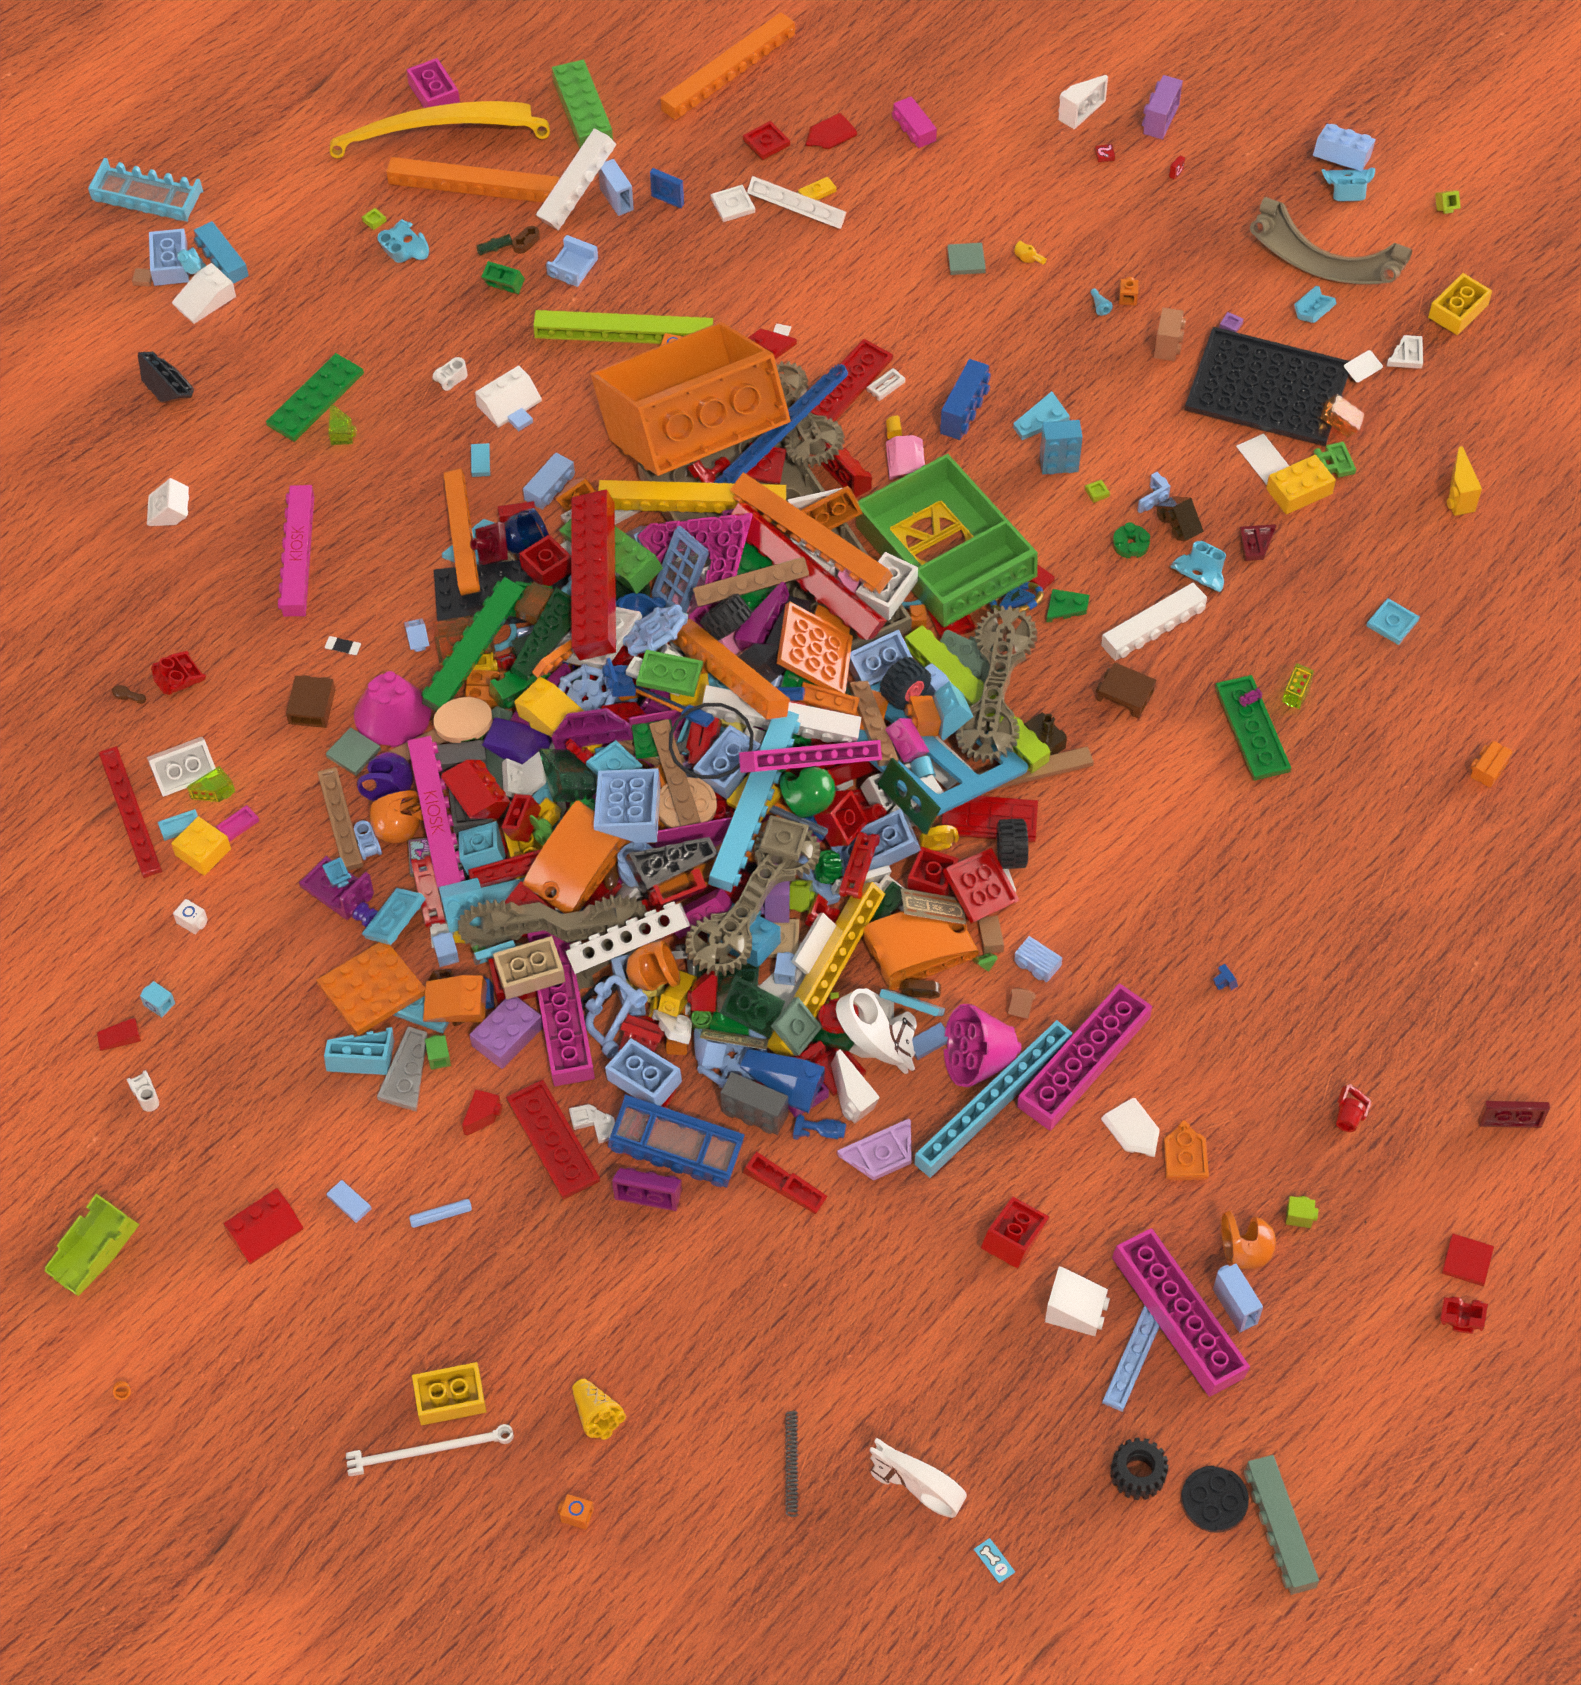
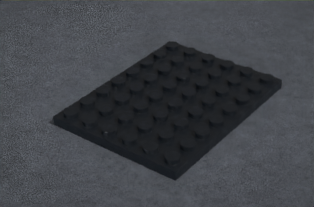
(1266, 385)

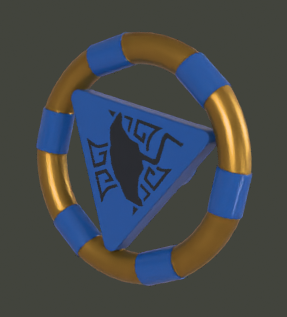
(1020, 598)

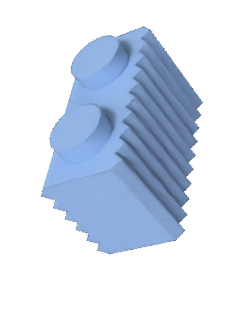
(1037, 959)

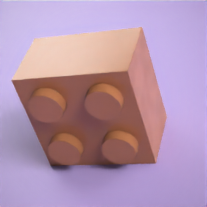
(1170, 334)

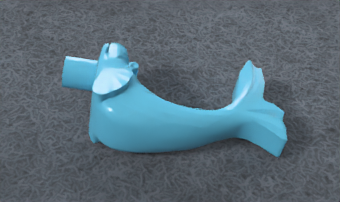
(190, 261)

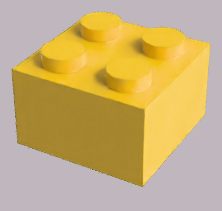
(201, 846)

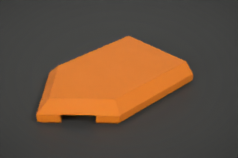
(1186, 1154)

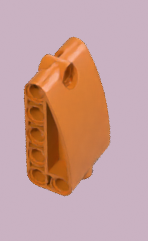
(573, 860)
(917, 946)

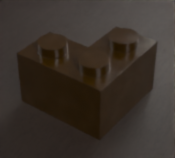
(1181, 515)

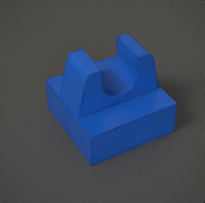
(1225, 978)

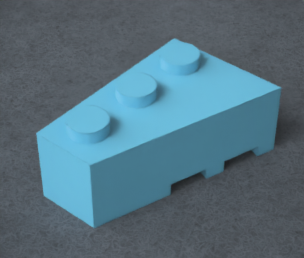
(360, 1054)

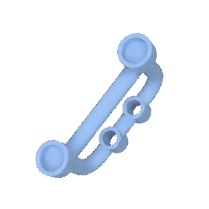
(634, 998)

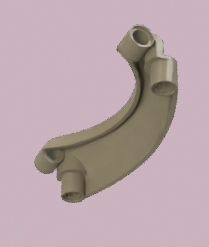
(1291, 245)

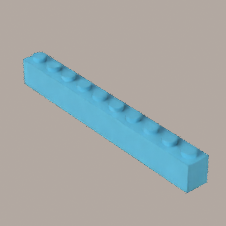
(751, 808)
(991, 1100)

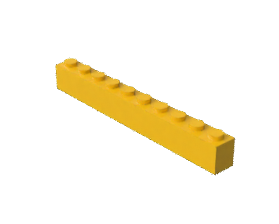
(675, 495)
(834, 956)

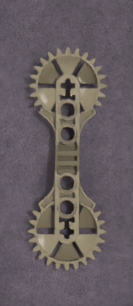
(811, 436)
(1002, 732)
(747, 907)
(507, 922)

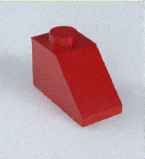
(704, 993)
(481, 1111)

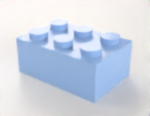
(1344, 147)
(164, 264)
(874, 659)
(643, 1073)

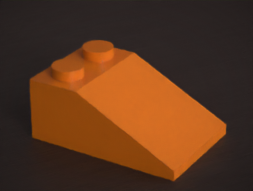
(455, 999)

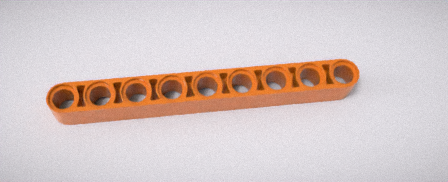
(461, 531)

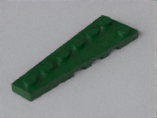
(547, 633)

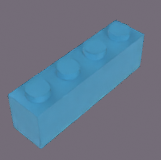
(220, 252)

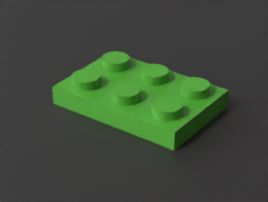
(669, 673)

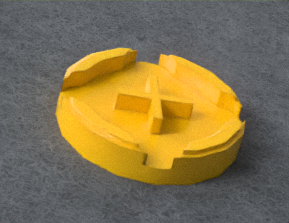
(939, 838)

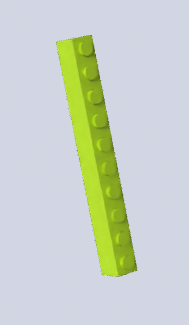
(614, 326)
(929, 650)

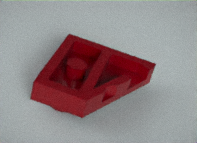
(1256, 540)

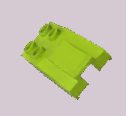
(90, 1245)

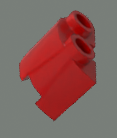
(818, 906)
(1464, 1316)

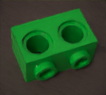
(503, 277)

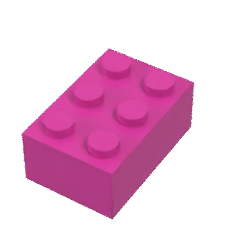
(432, 84)

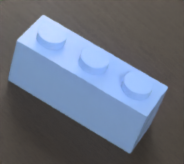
(549, 481)

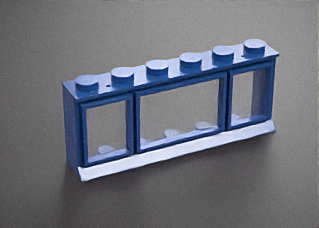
(675, 1141)

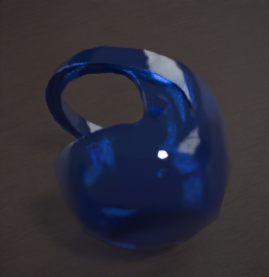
(523, 530)

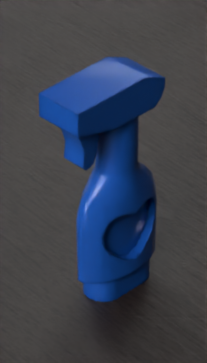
(827, 1128)

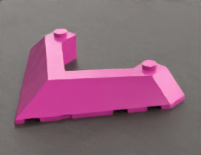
(721, 536)

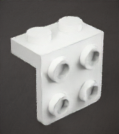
(523, 778)

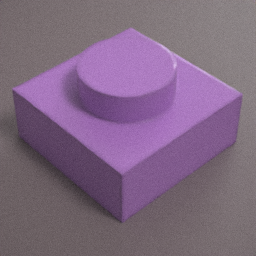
(1231, 322)

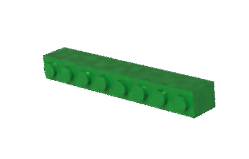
(473, 645)

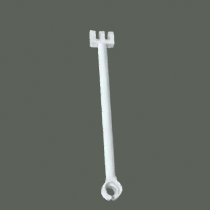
(361, 1461)

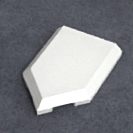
(1133, 1128)

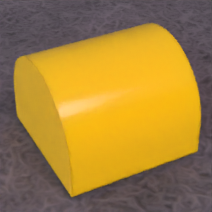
(893, 427)

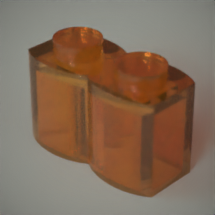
(533, 602)

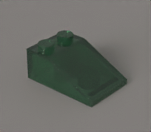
(567, 776)

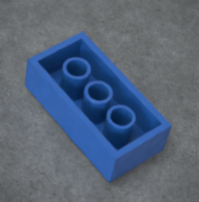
(965, 399)

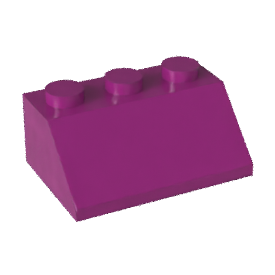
(647, 1188)

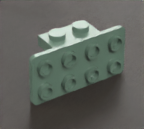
(968, 654)

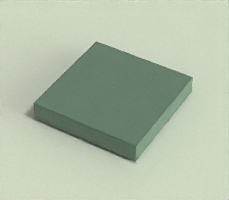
(966, 258)
(353, 751)
(796, 1026)

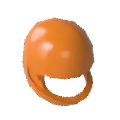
(388, 820)
(652, 966)
(1250, 1249)

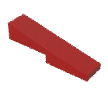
(786, 1184)

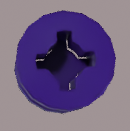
(364, 914)

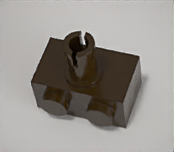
(1047, 732)

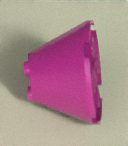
(391, 711)
(977, 1045)

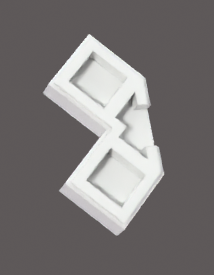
(588, 1116)

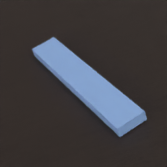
(1131, 1361)

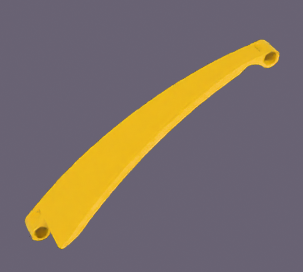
(468, 112)

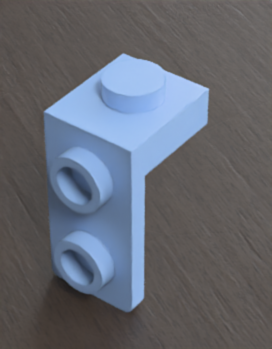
(1160, 494)

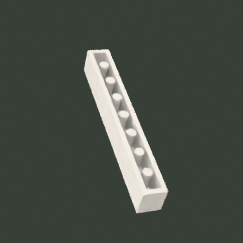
(815, 722)

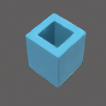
(157, 999)

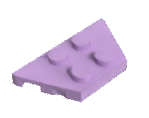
(881, 1152)

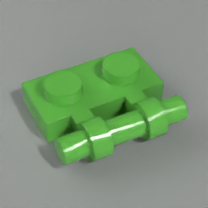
(1339, 457)

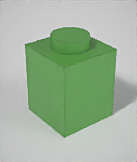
(437, 1052)

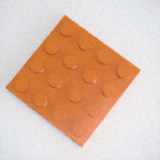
(814, 648)
(371, 987)

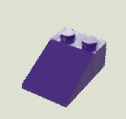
(515, 740)

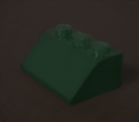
(748, 1005)

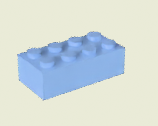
(895, 843)

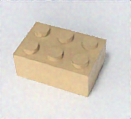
(529, 967)

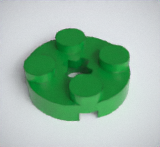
(1133, 532)

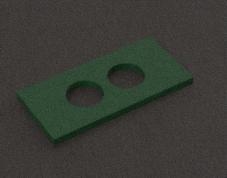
(929, 808)

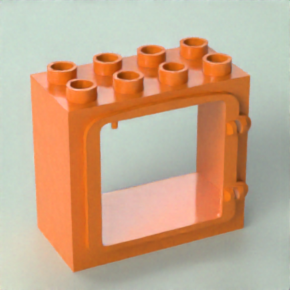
(690, 398)

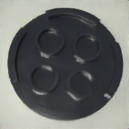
(1214, 1499)

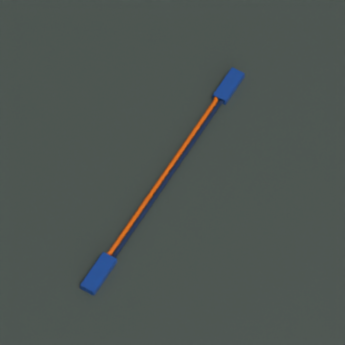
(697, 716)

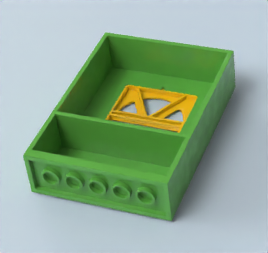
(971, 574)

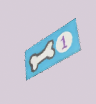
(994, 1560)

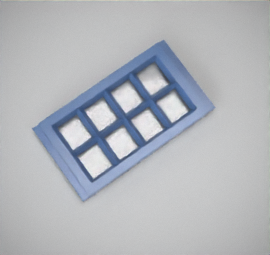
(680, 569)

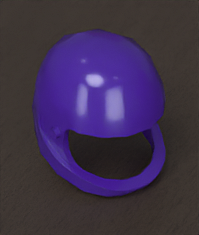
(390, 773)

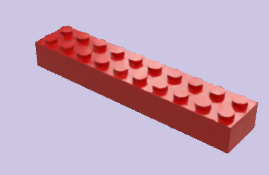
(593, 575)

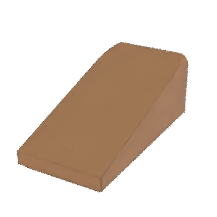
(991, 935)

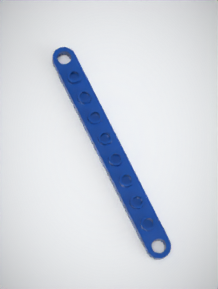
(797, 412)

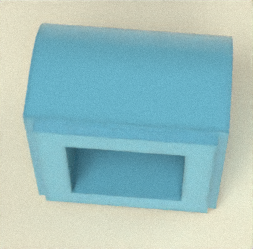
(922, 767)

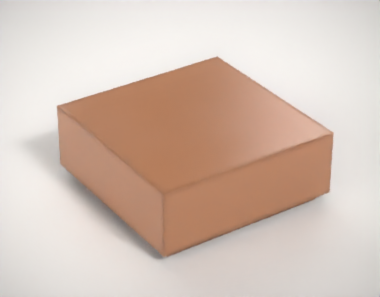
(142, 277)

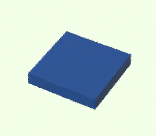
(667, 188)

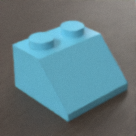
(952, 709)
(480, 846)

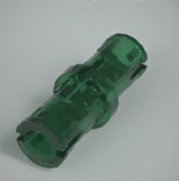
(494, 244)

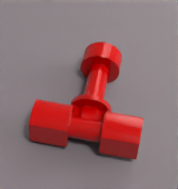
(708, 475)

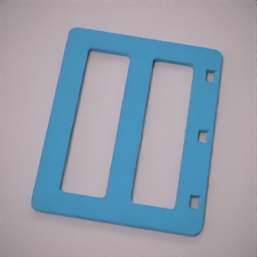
(970, 785)

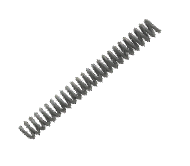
(793, 1457)

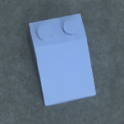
(724, 757)

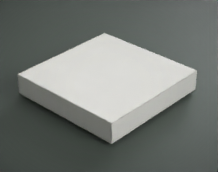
(732, 203)

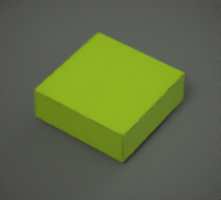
(374, 219)
(1097, 491)

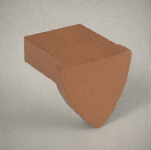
(1021, 1002)

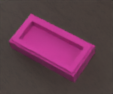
(238, 823)

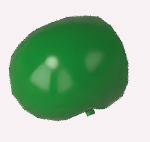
(809, 792)

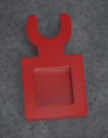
(505, 661)
(581, 753)

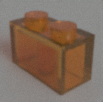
(1342, 415)

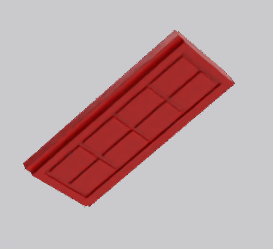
(981, 815)

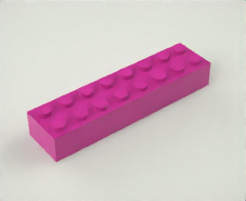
(564, 1022)
(1084, 1057)
(1180, 1312)

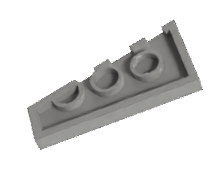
(404, 1076)

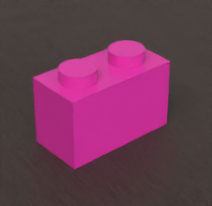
(907, 739)

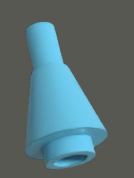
(1102, 305)

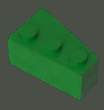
(510, 688)

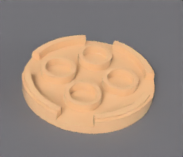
(463, 719)
(703, 797)

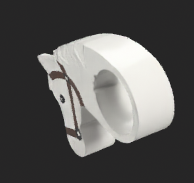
(875, 1035)
(922, 1480)

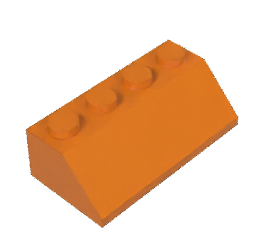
(834, 509)

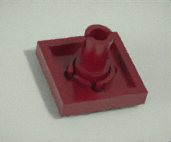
(490, 543)

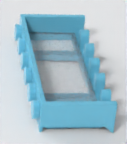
(144, 192)

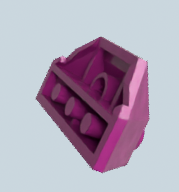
(591, 728)

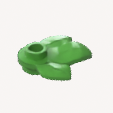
(543, 829)

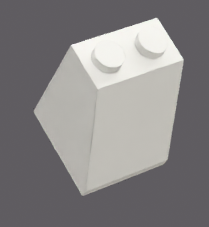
(1076, 1303)

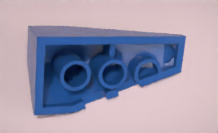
(786, 1075)

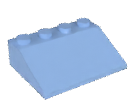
(628, 804)

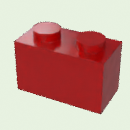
(517, 820)

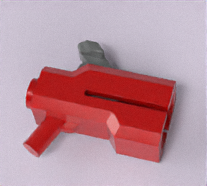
(699, 740)

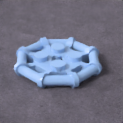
(655, 629)
(587, 687)
(730, 1065)

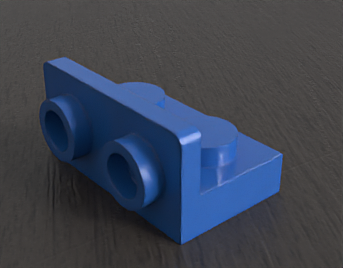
(617, 680)

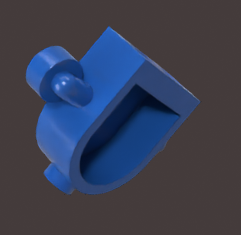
(640, 603)

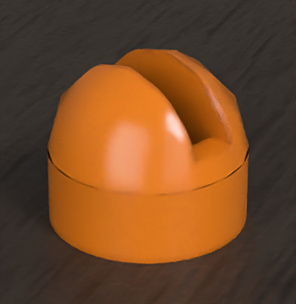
(121, 1394)

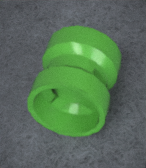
(701, 1020)

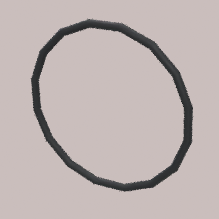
(696, 708)

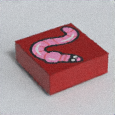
(1105, 153)
(1177, 167)

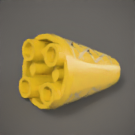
(596, 1410)

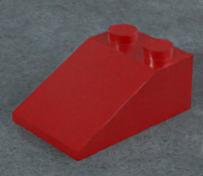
(1014, 1232)

